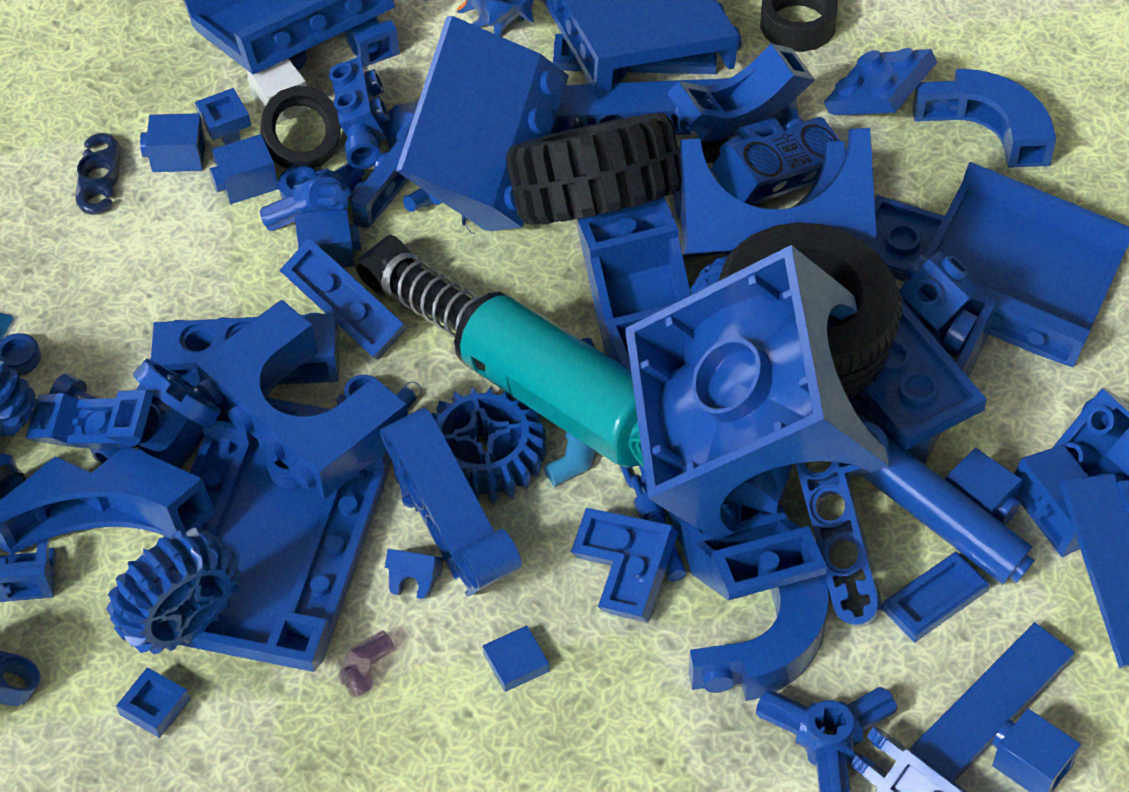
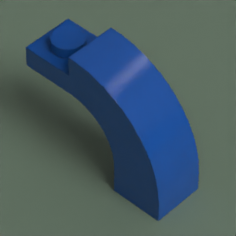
(745, 98)
(997, 104)
(774, 656)

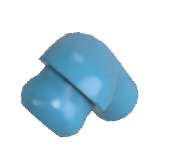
(576, 461)

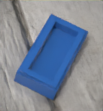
(935, 596)

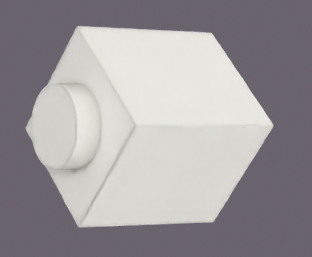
(272, 80)

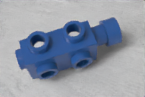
(359, 111)

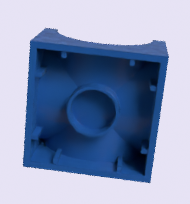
(716, 221)
(743, 387)

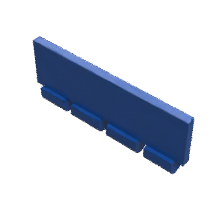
(1101, 525)

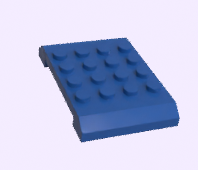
(288, 545)

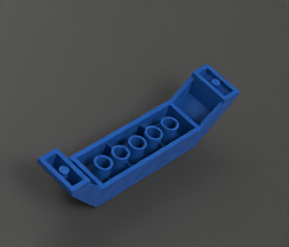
(633, 273)

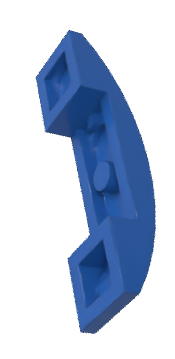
(90, 422)

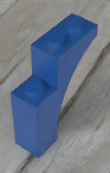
(122, 492)

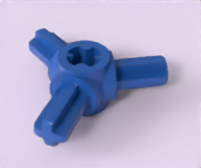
(313, 193)
(846, 721)

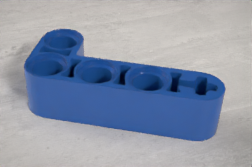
(448, 503)
(844, 529)

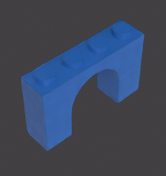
(319, 448)

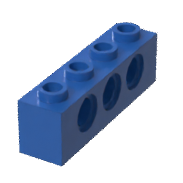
(184, 342)

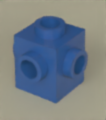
(937, 288)

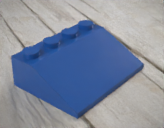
(473, 108)

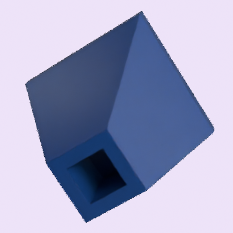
(1101, 437)

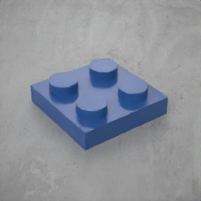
(880, 82)

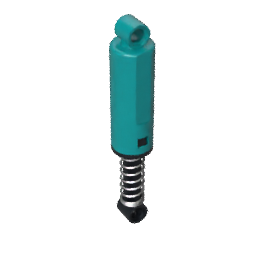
(518, 351)

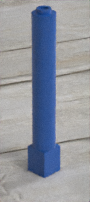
(952, 515)

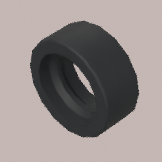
(799, 35)
(300, 97)

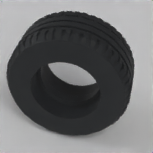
(862, 339)

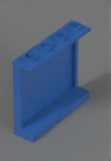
(273, 30)
(640, 32)
(1034, 256)

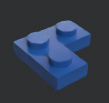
(637, 557)

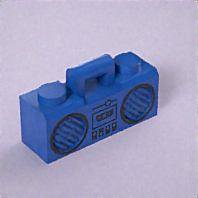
(771, 159)

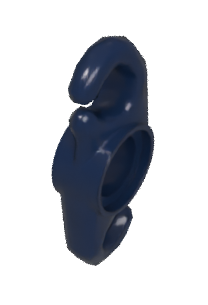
(90, 187)

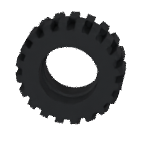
(595, 169)

